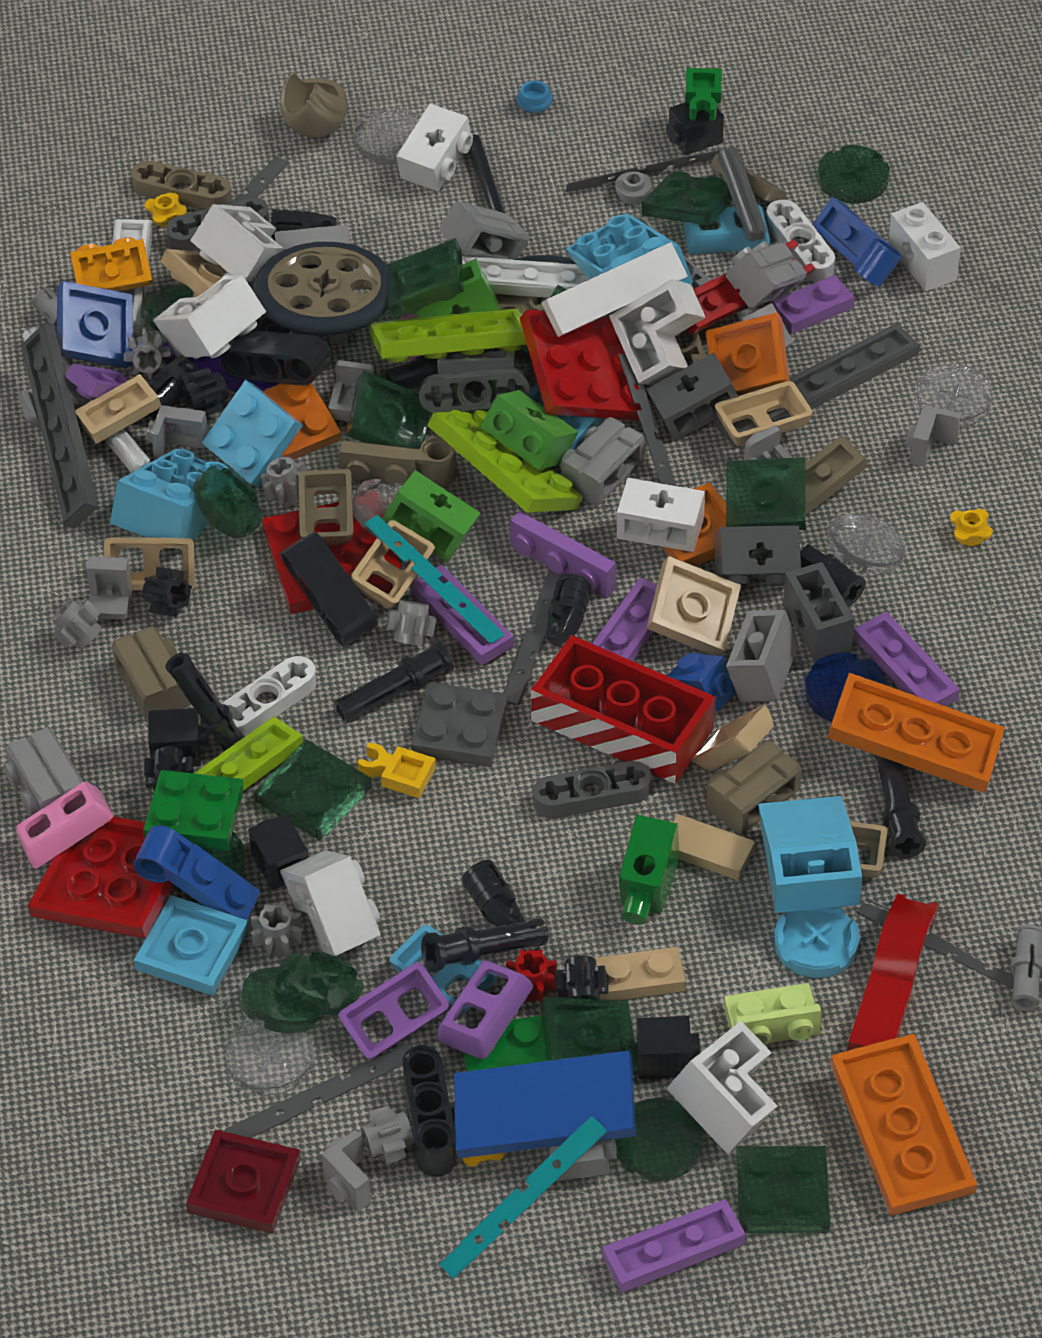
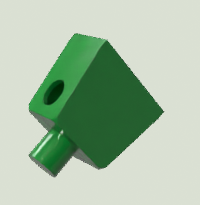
(648, 868)

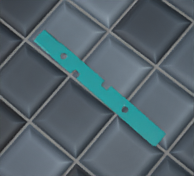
(430, 575)
(518, 1202)

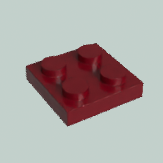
(243, 1181)

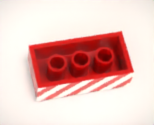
(623, 708)

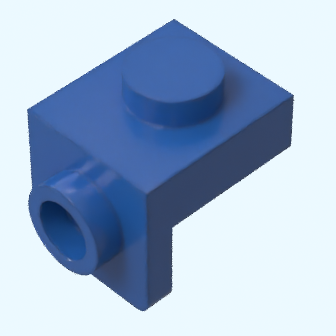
(706, 674)

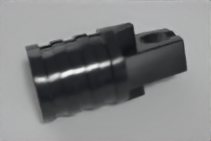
(294, 219)
(169, 381)
(845, 579)
(567, 608)
(492, 894)

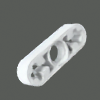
(800, 226)
(273, 682)

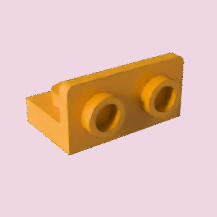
(112, 266)

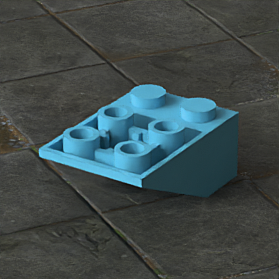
(617, 244)
(161, 497)
(810, 854)

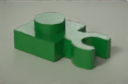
(703, 90)

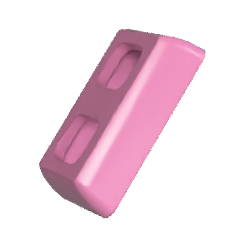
(64, 829)

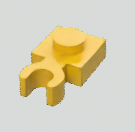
(402, 772)

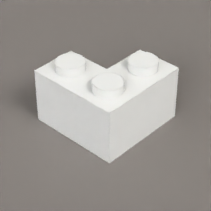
(236, 240)
(211, 320)
(650, 326)
(333, 897)
(720, 1089)

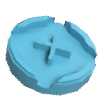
(816, 941)

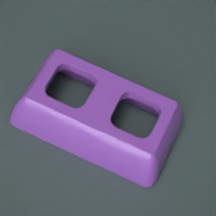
(385, 1001)
(498, 1009)

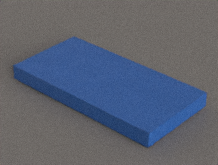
(542, 1103)

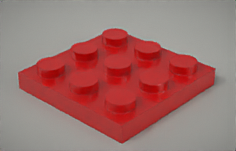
(580, 369)
(284, 531)
(98, 886)

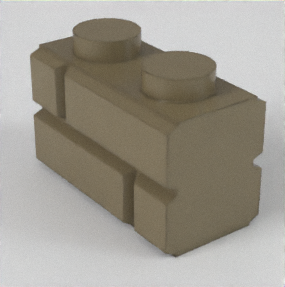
(142, 667)
(756, 778)

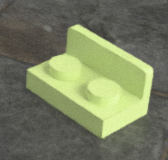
(776, 1013)

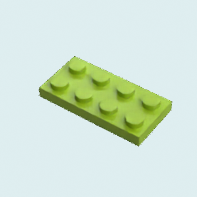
(448, 333)
(520, 480)

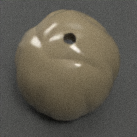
(312, 105)

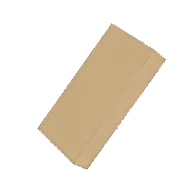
(713, 847)

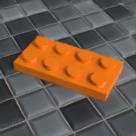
(916, 732)
(903, 1124)

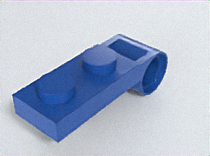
(857, 242)
(174, 858)

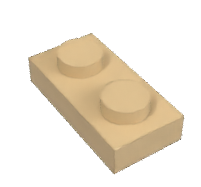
(117, 409)
(643, 974)

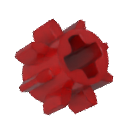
(537, 970)

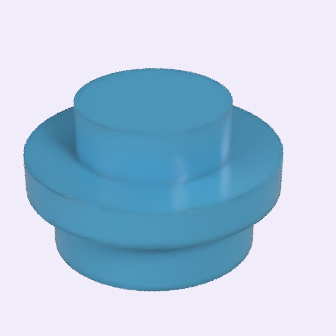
(534, 96)

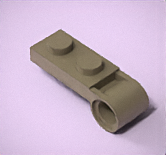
(396, 464)
(831, 471)

